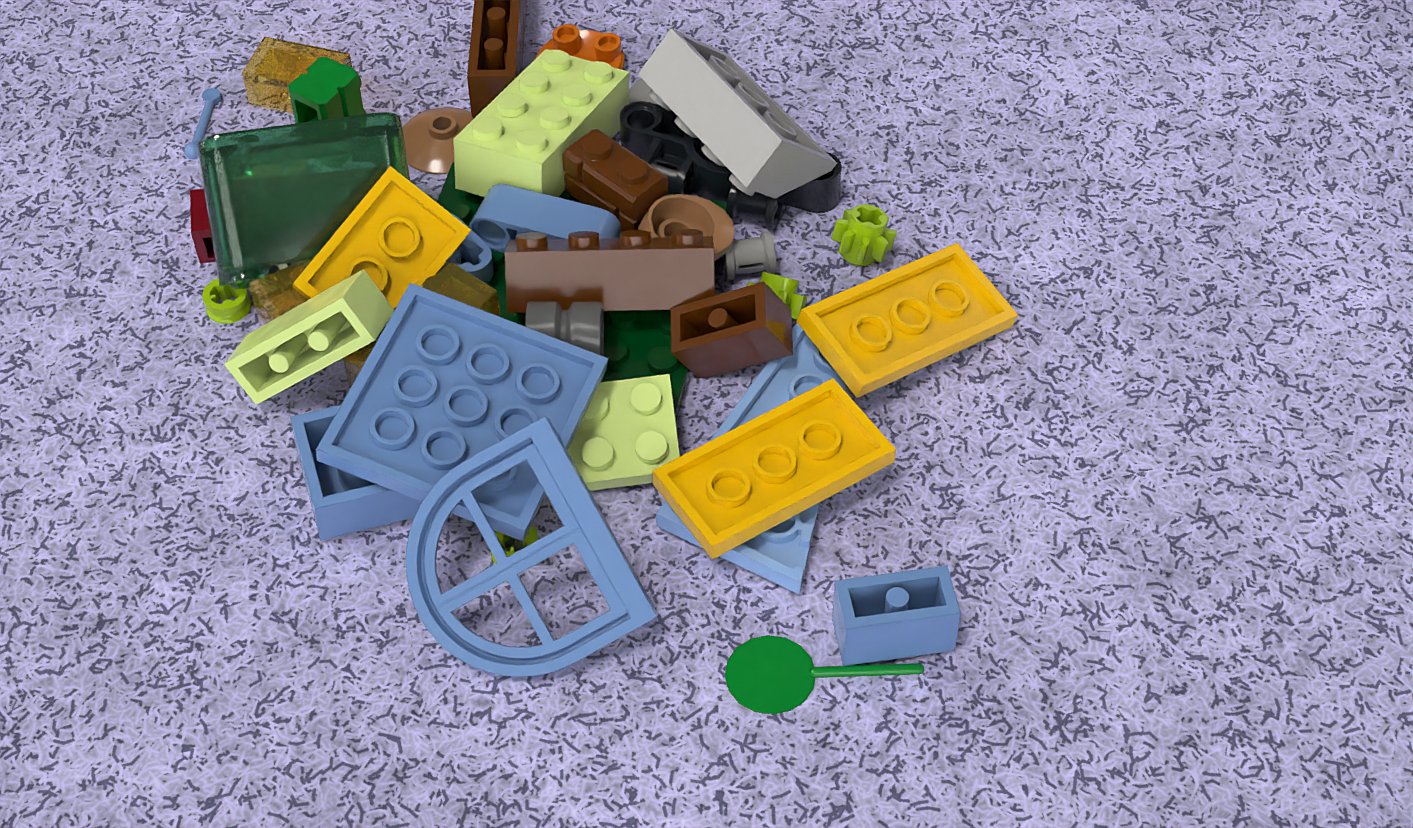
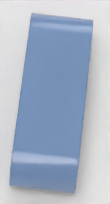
(516, 210)

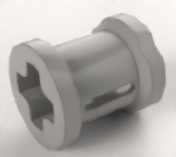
(749, 256)

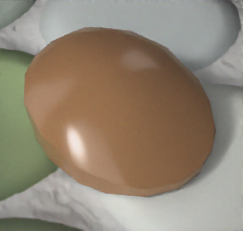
(690, 212)

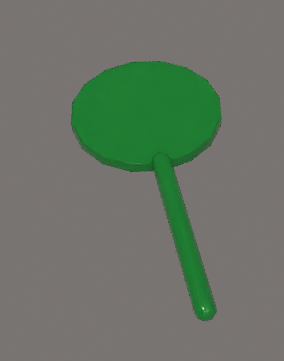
(779, 675)

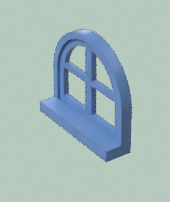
(583, 526)

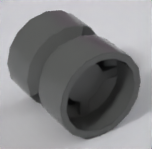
(578, 325)

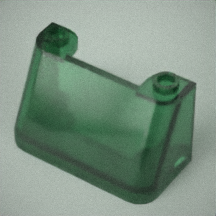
(290, 187)

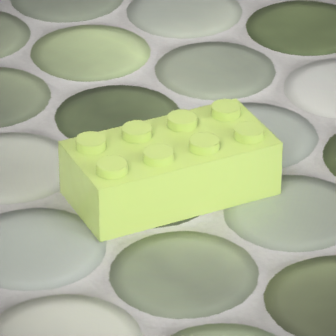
(534, 121)

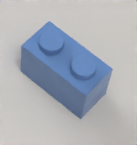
(895, 615)

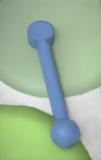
(210, 97)

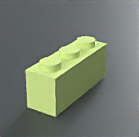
(310, 337)

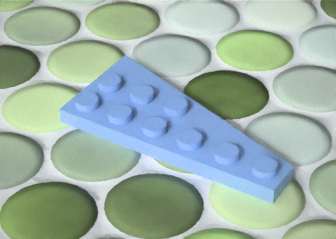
(784, 549)

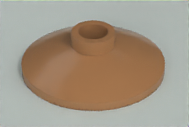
(431, 138)

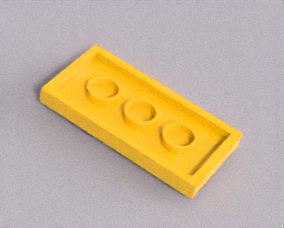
(906, 319)
(773, 467)

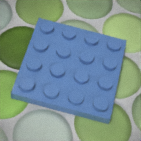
(447, 389)

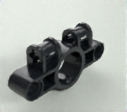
(655, 138)

